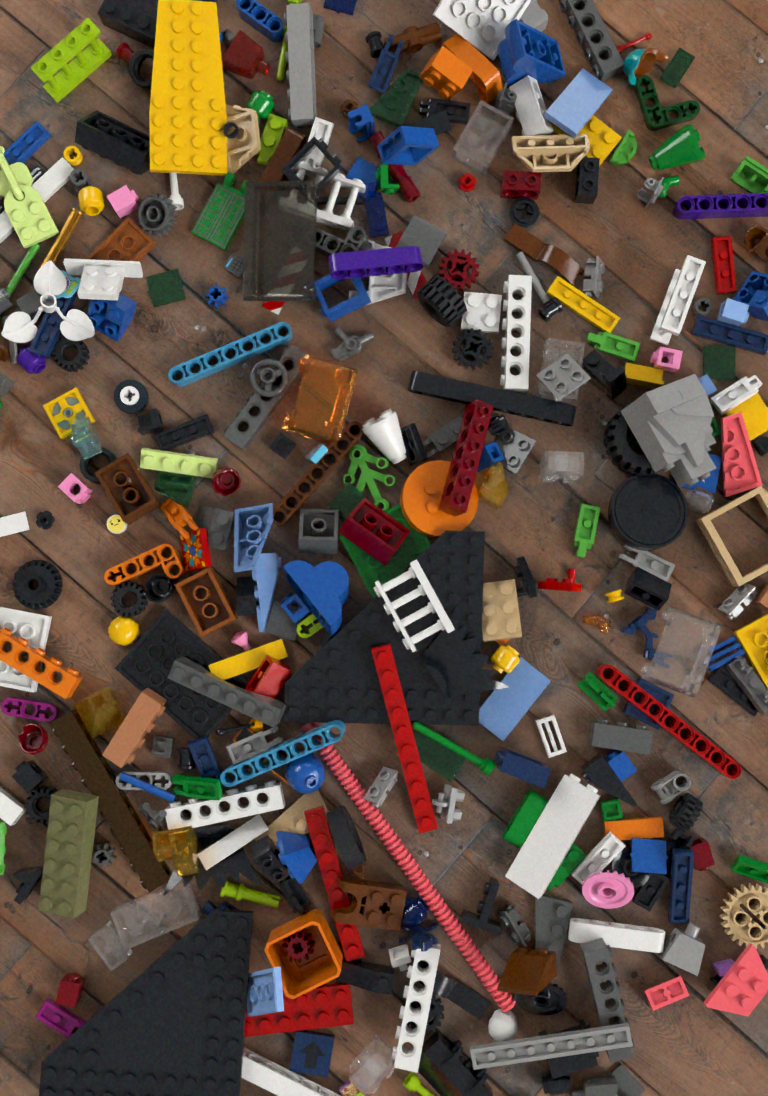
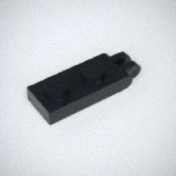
(457, 111)

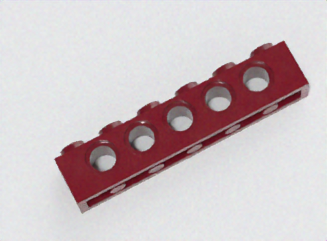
(466, 458)

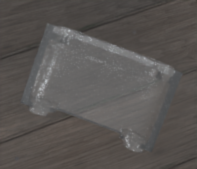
(682, 652)

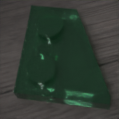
(176, 486)

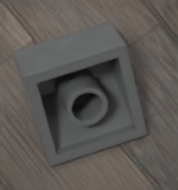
(218, 525)
(318, 531)

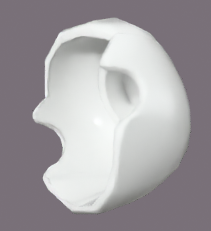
(503, 1025)

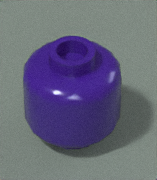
(30, 362)

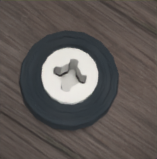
(137, 399)

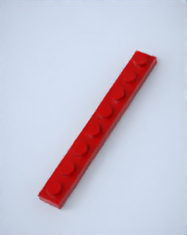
(331, 873)

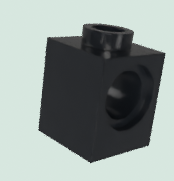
(29, 775)

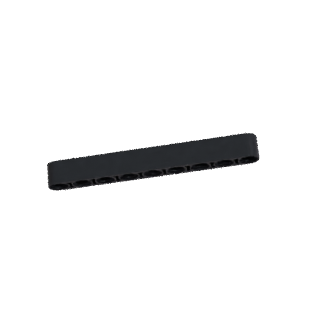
(501, 400)

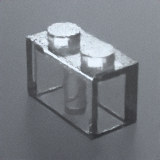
(109, 946)

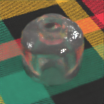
(699, 500)

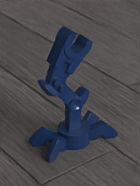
(639, 623)
(419, 937)

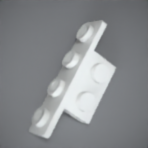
(131, 268)

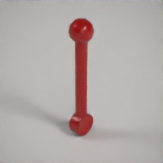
(647, 36)

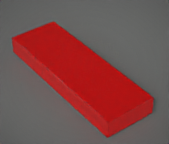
(723, 265)

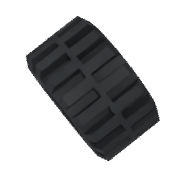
(441, 301)

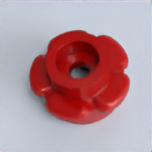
(462, 182)

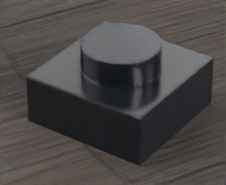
(282, 446)

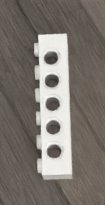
(523, 286)
(276, 801)
(409, 1058)

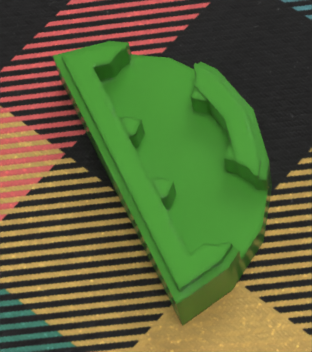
(625, 150)

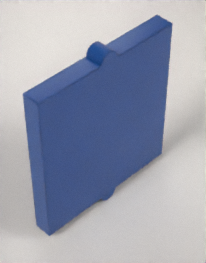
(363, 171)
(648, 856)

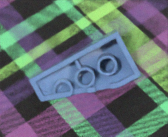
(250, 534)
(266, 576)

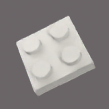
(100, 282)
(482, 312)

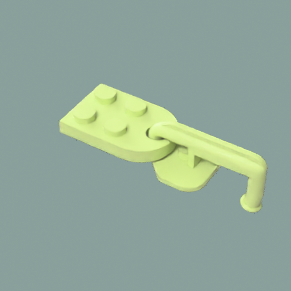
(24, 204)

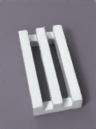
(545, 720)

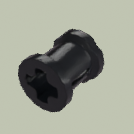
(375, 43)
(550, 309)
(186, 759)

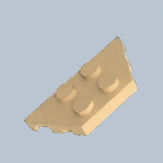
(247, 141)

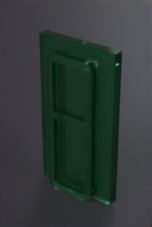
(438, 757)

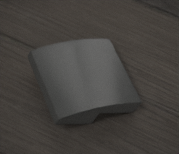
(424, 236)

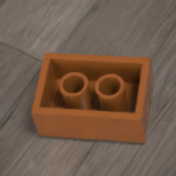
(206, 601)

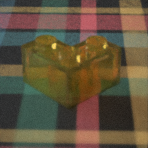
(180, 846)

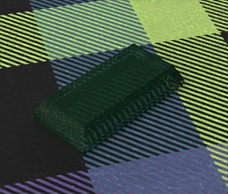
(677, 68)

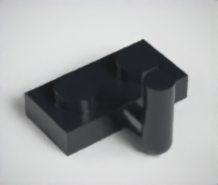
(527, 583)

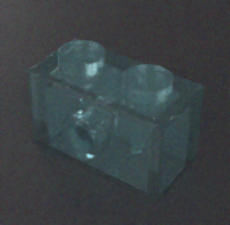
(85, 438)

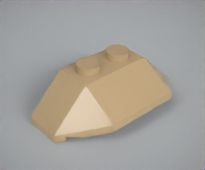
(550, 152)

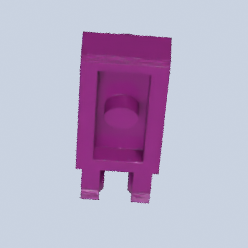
(59, 1018)

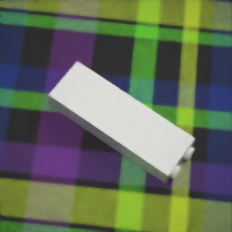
(553, 835)

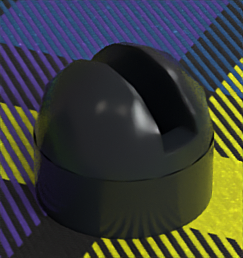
(227, 127)

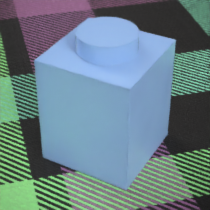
(733, 312)

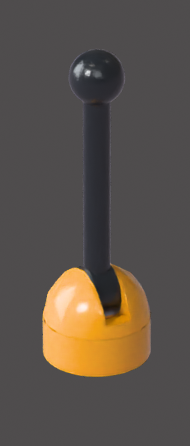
(254, 725)

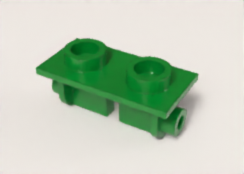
(597, 691)

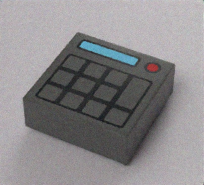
(235, 265)

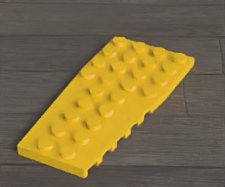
(187, 91)

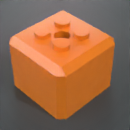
(321, 966)

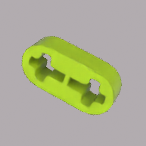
(312, 630)

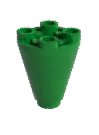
(678, 150)

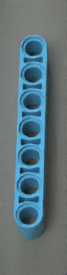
(221, 354)
(289, 746)

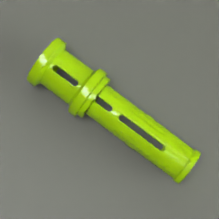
(241, 892)

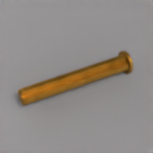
(64, 236)

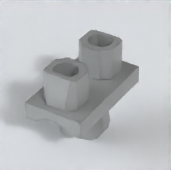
(446, 803)

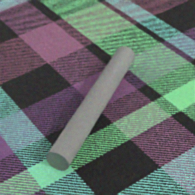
(535, 282)

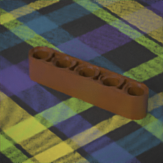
(287, 148)

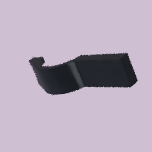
(649, 893)
(458, 993)

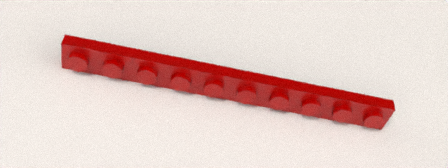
(404, 737)

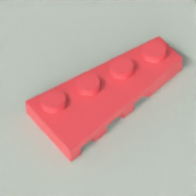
(738, 459)

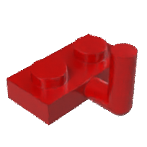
(566, 585)

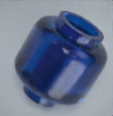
(414, 912)

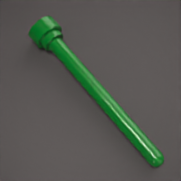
(485, 765)

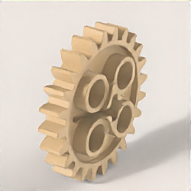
(740, 929)

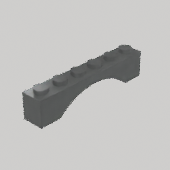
(249, 703)

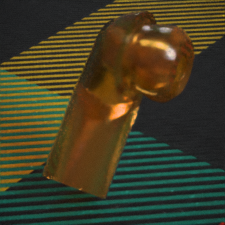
(603, 624)

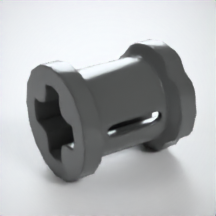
(81, 178)

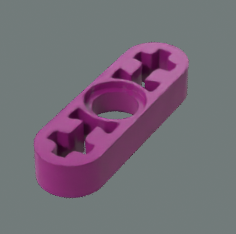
(17, 702)

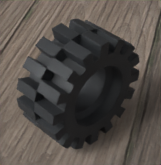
(75, 364)
(117, 599)
(32, 801)
(686, 812)

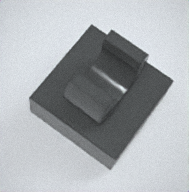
(162, 746)

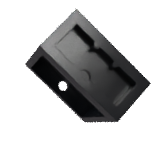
(303, 153)

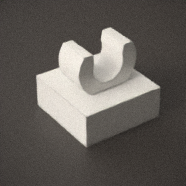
(400, 957)

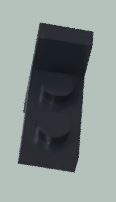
(610, 377)
(483, 909)

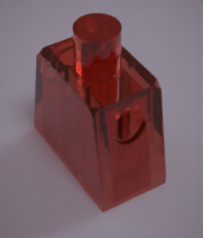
(245, 57)

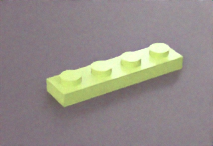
(178, 462)

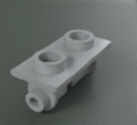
(650, 191)
(594, 270)
(742, 594)
(382, 783)

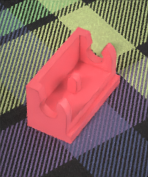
(666, 993)

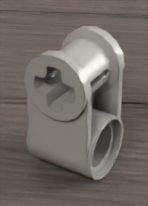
(669, 786)

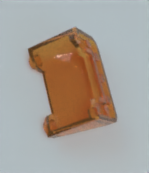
(321, 399)

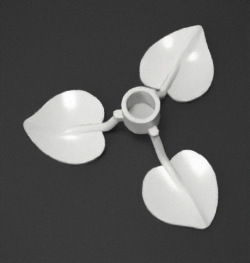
(48, 282)

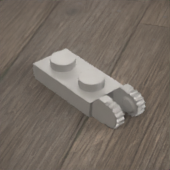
(649, 563)
(252, 745)

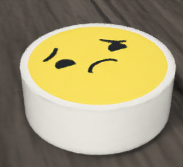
(116, 524)

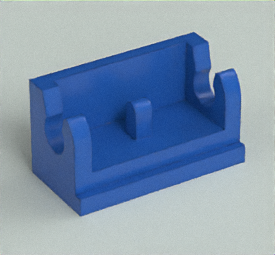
(361, 121)

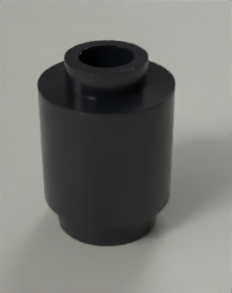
(556, 1086)

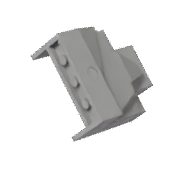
(675, 429)

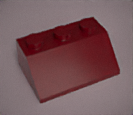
(374, 531)

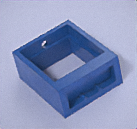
(410, 145)
(345, 307)

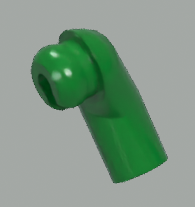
(668, 182)

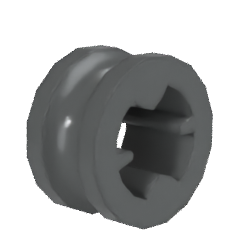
(704, 301)

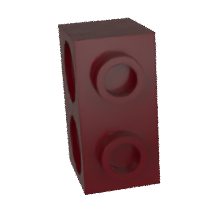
(520, 184)

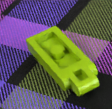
(271, 137)

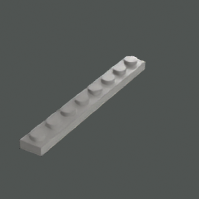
(551, 1046)

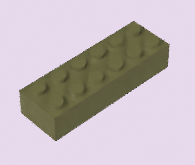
(68, 853)

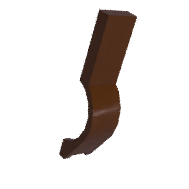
(542, 252)

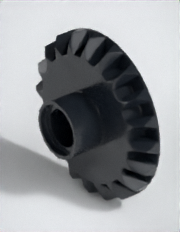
(49, 584)
(547, 1002)

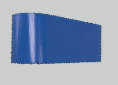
(265, 25)

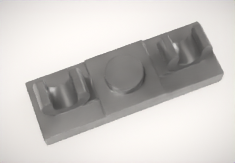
(749, 683)

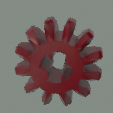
(303, 950)

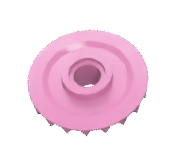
(608, 889)

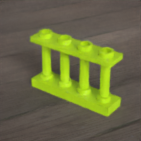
(79, 68)

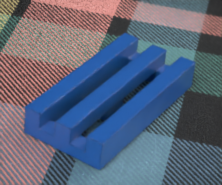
(732, 640)

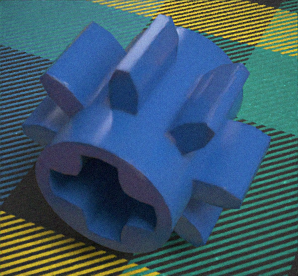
(220, 299)

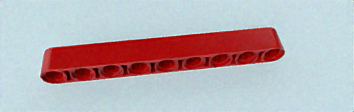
(676, 724)

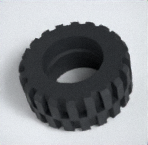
(620, 450)

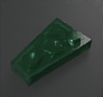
(398, 100)

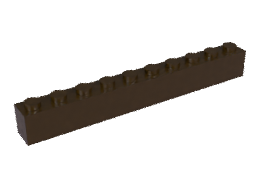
(112, 800)

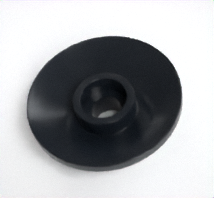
(620, 864)

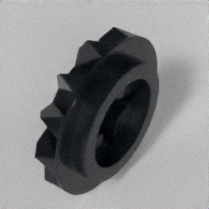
(532, 209)

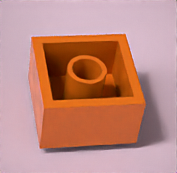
(445, 73)

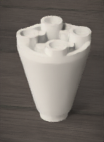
(386, 435)

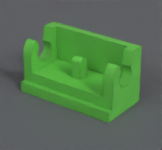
(751, 176)

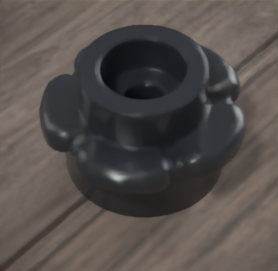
(50, 520)

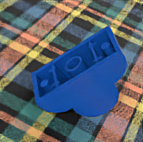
(529, 53)
(321, 589)

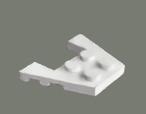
(383, 286)

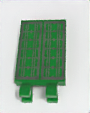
(222, 214)

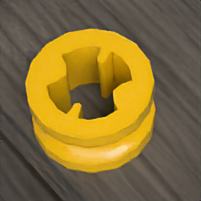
(76, 161)
(614, 596)

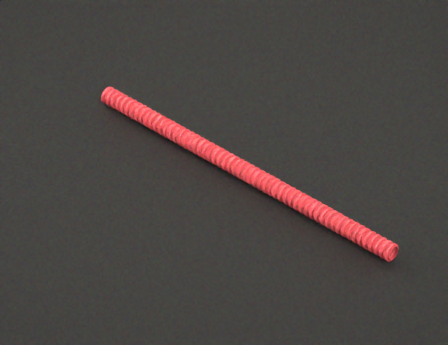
(414, 874)

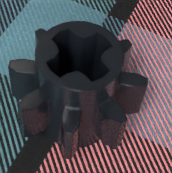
(498, 425)

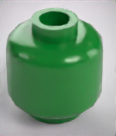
(261, 103)

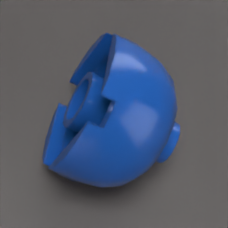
(305, 774)

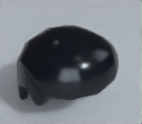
(159, 588)

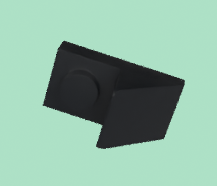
(30, 878)

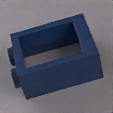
(522, 767)

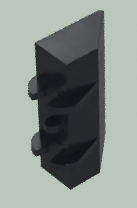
(449, 1071)

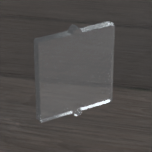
(498, 952)

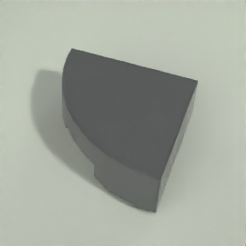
(228, 37)

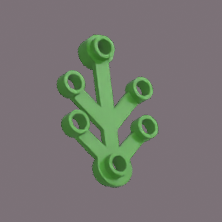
(368, 475)

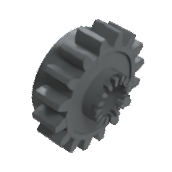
(156, 224)

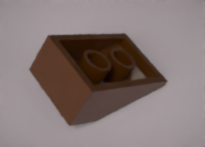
(128, 489)
(528, 971)

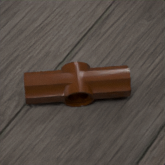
(416, 38)

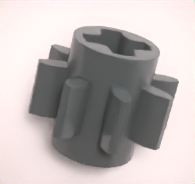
(109, 853)

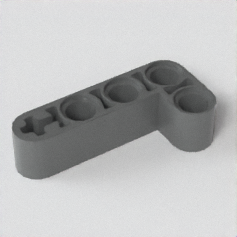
(348, 245)

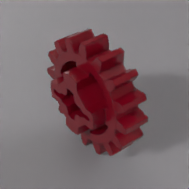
(464, 264)

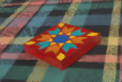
(196, 550)

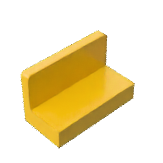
(643, 376)

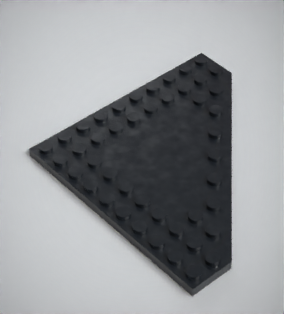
(342, 675)
(171, 1026)

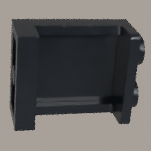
(570, 1064)

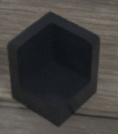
(150, 422)

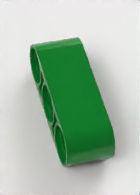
(525, 818)

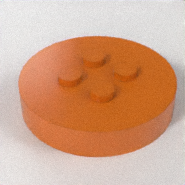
(422, 497)

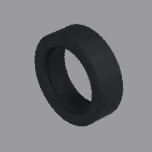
(346, 837)

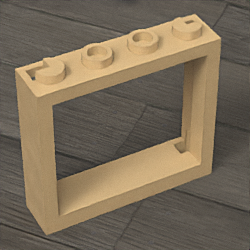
(717, 544)

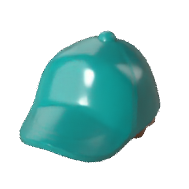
(641, 62)

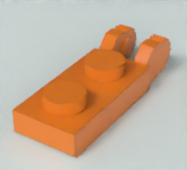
(178, 517)

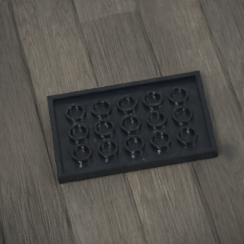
(150, 664)

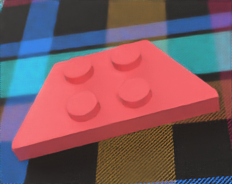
(741, 986)

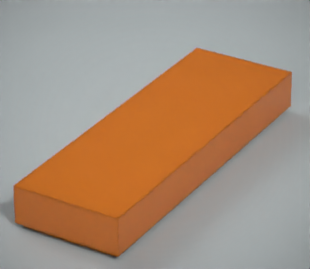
(635, 828)

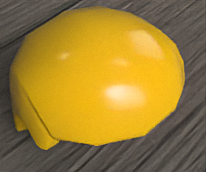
(124, 631)

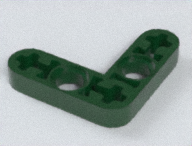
(661, 114)

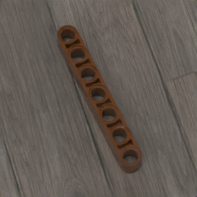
(315, 483)

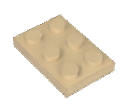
(500, 611)

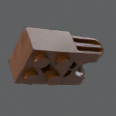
(366, 903)

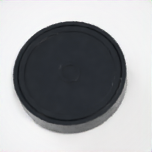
(647, 512)

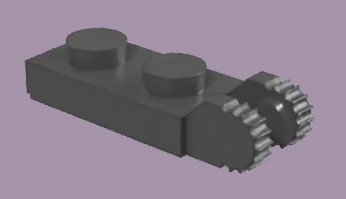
(443, 437)

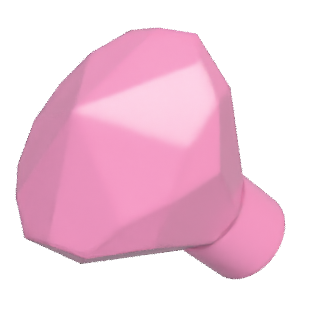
(241, 640)

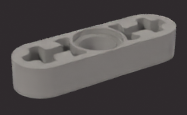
(159, 774)

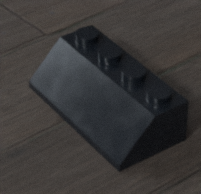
(114, 141)

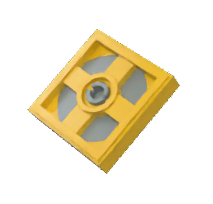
(66, 410)

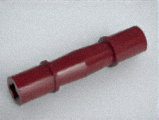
(398, 173)

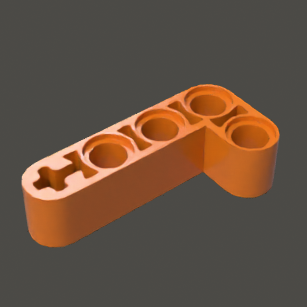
(484, 73)
(143, 568)

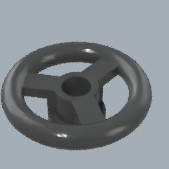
(264, 372)

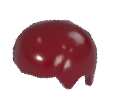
(226, 481)
(33, 739)

